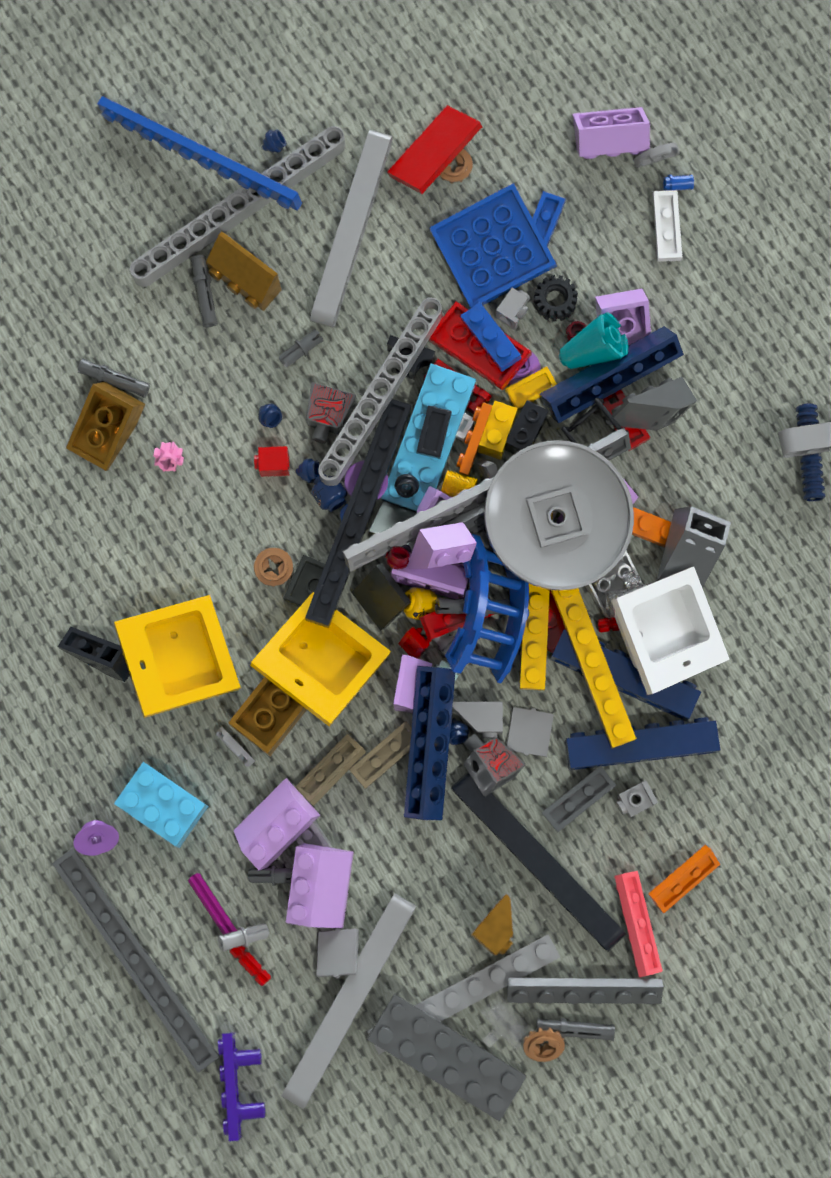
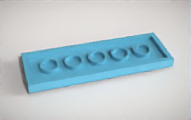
(441, 390)

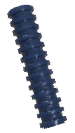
(811, 463)

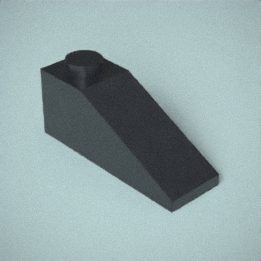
(96, 652)

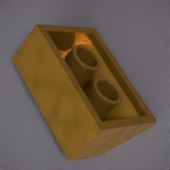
(243, 272)
(496, 928)

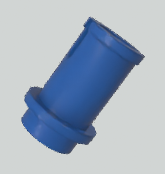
(678, 182)

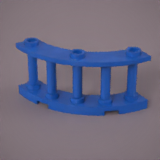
(475, 606)

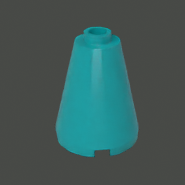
(595, 344)

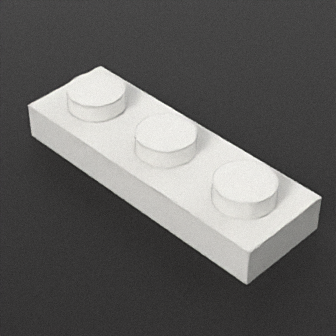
(667, 226)

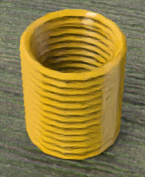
(456, 482)

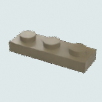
(383, 756)
(330, 769)

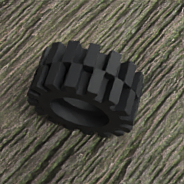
(562, 286)

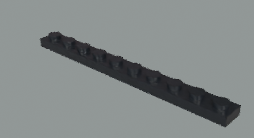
(358, 512)

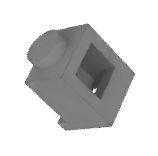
(512, 308)
(646, 796)

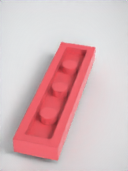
(638, 923)

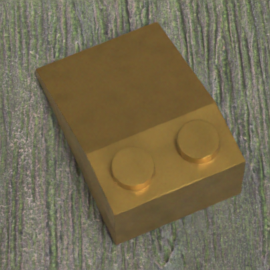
(104, 424)

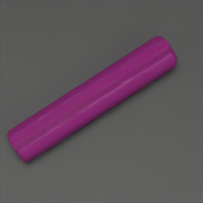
(211, 904)

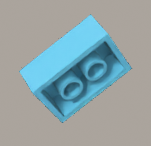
(161, 805)

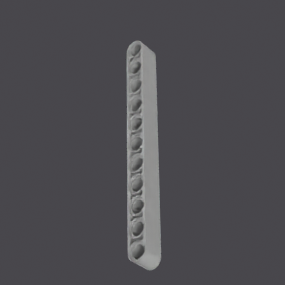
(233, 216)

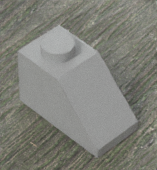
(481, 717)

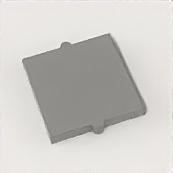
(530, 731)
(337, 953)

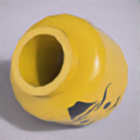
(421, 602)

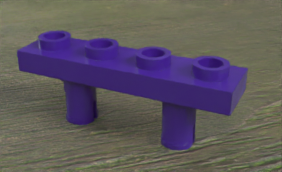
(230, 1099)

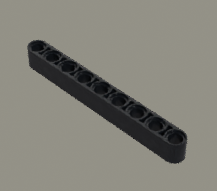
(539, 863)

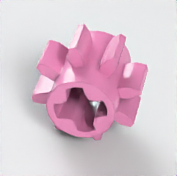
(168, 456)

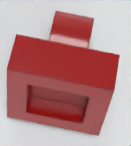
(414, 643)

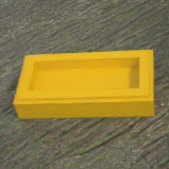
(530, 387)

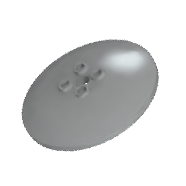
(593, 507)

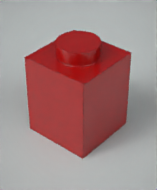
(272, 461)

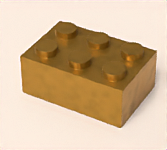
(267, 716)

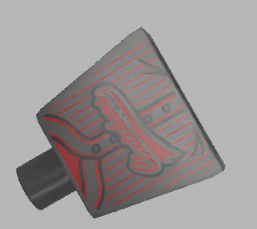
(328, 410)
(491, 764)

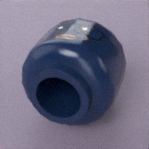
(327, 496)

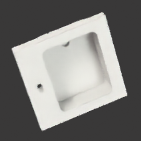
(669, 626)

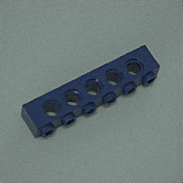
(429, 743)

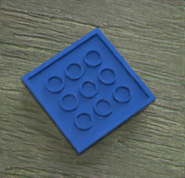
(493, 246)

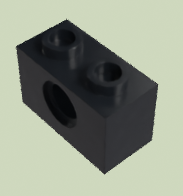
(526, 427)

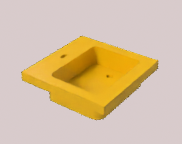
(180, 654)
(325, 661)

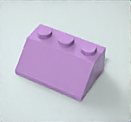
(611, 132)
(444, 580)
(274, 825)
(319, 886)

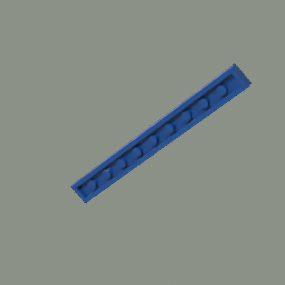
(204, 156)

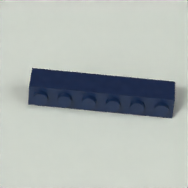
(609, 377)
(675, 700)
(650, 744)

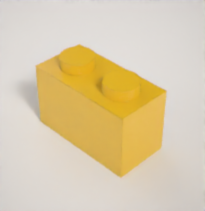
(497, 430)

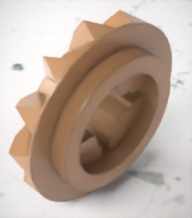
(466, 164)
(277, 556)
(549, 1050)

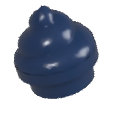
(273, 141)
(270, 415)
(308, 470)
(458, 732)

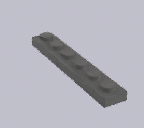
(584, 990)

